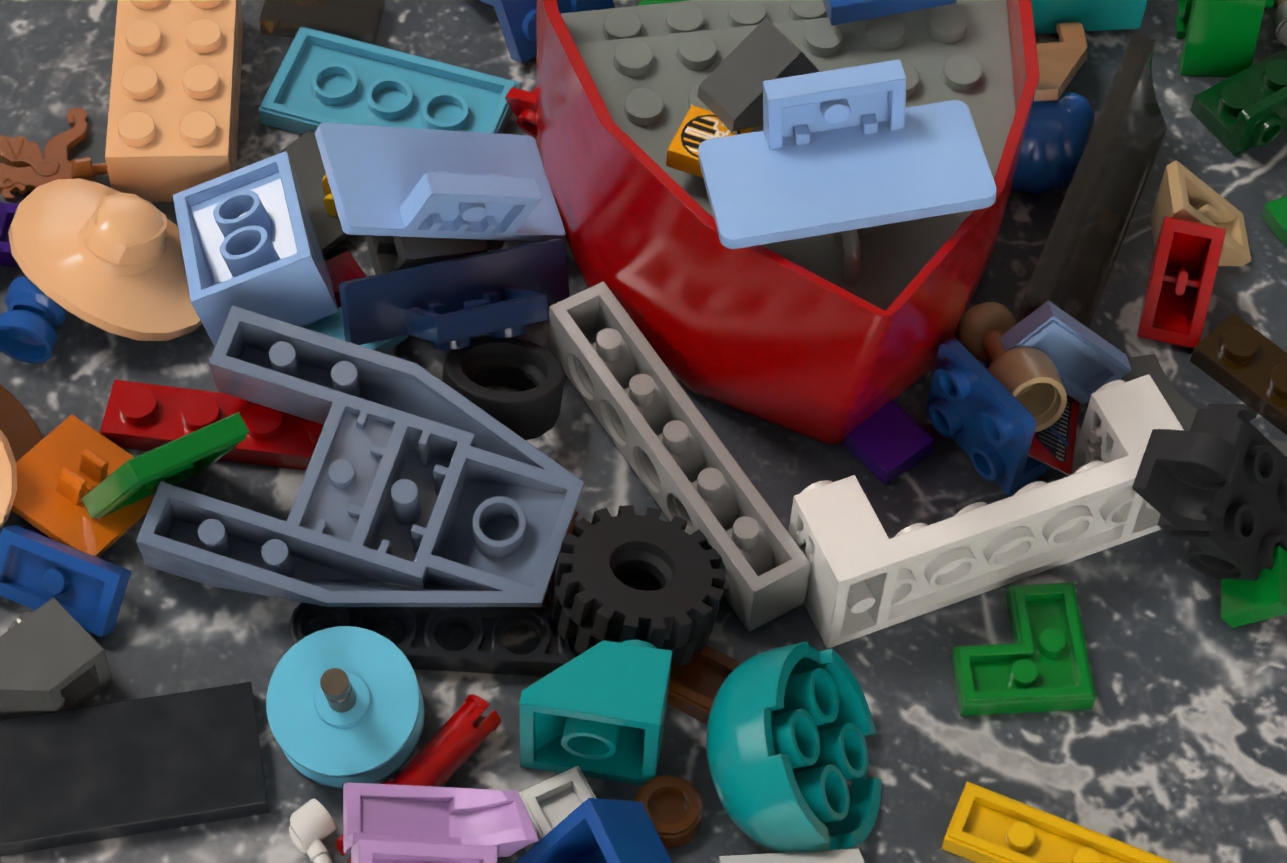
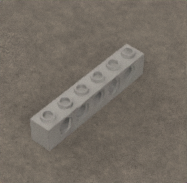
(677, 453)

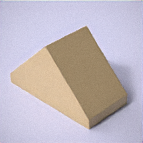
(1190, 199)

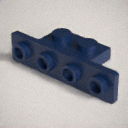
(458, 297)

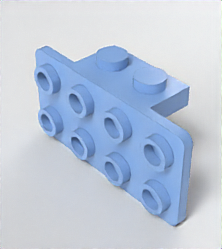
(843, 159)

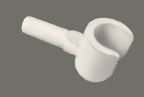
(309, 827)

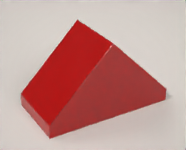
(1180, 281)

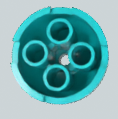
(784, 745)

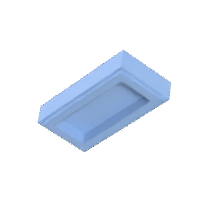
(1078, 353)

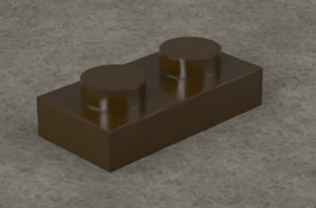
(1247, 367)

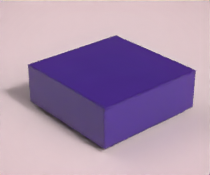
(889, 442)

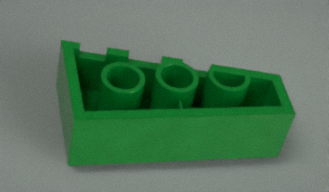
(1218, 35)

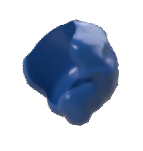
(1053, 143)

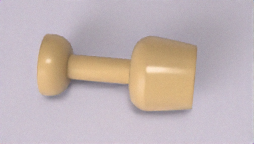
(1021, 370)

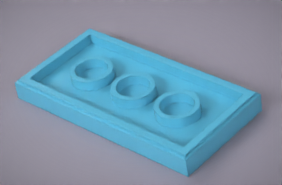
(367, 84)

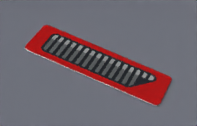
(1049, 448)

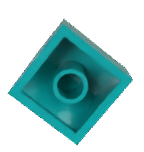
(599, 713)

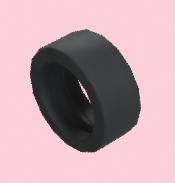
(512, 364)

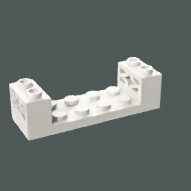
(872, 582)

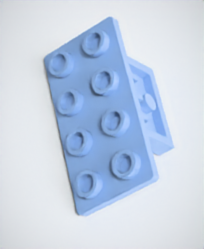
(438, 183)

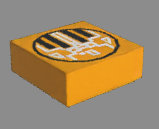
(696, 127)

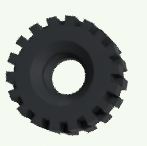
(602, 608)

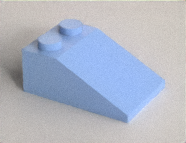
(253, 247)

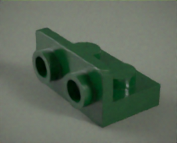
(1247, 106)

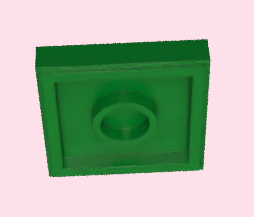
(168, 463)

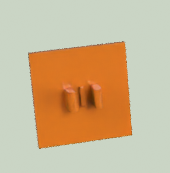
(60, 474)

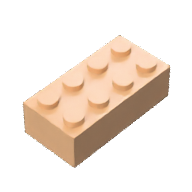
(173, 95)

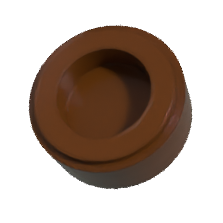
(673, 808)

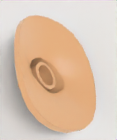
(105, 259)

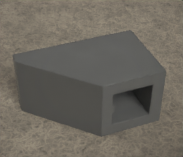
(49, 664)

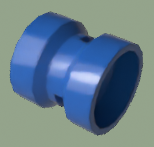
(29, 323)

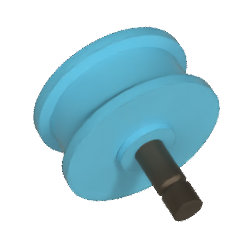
(345, 707)

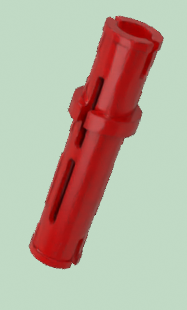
(447, 748)

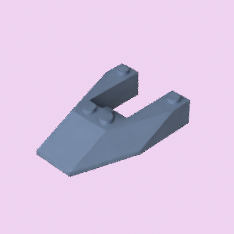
(401, 501)

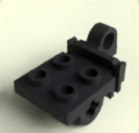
(1218, 491)

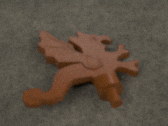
(27, 169)

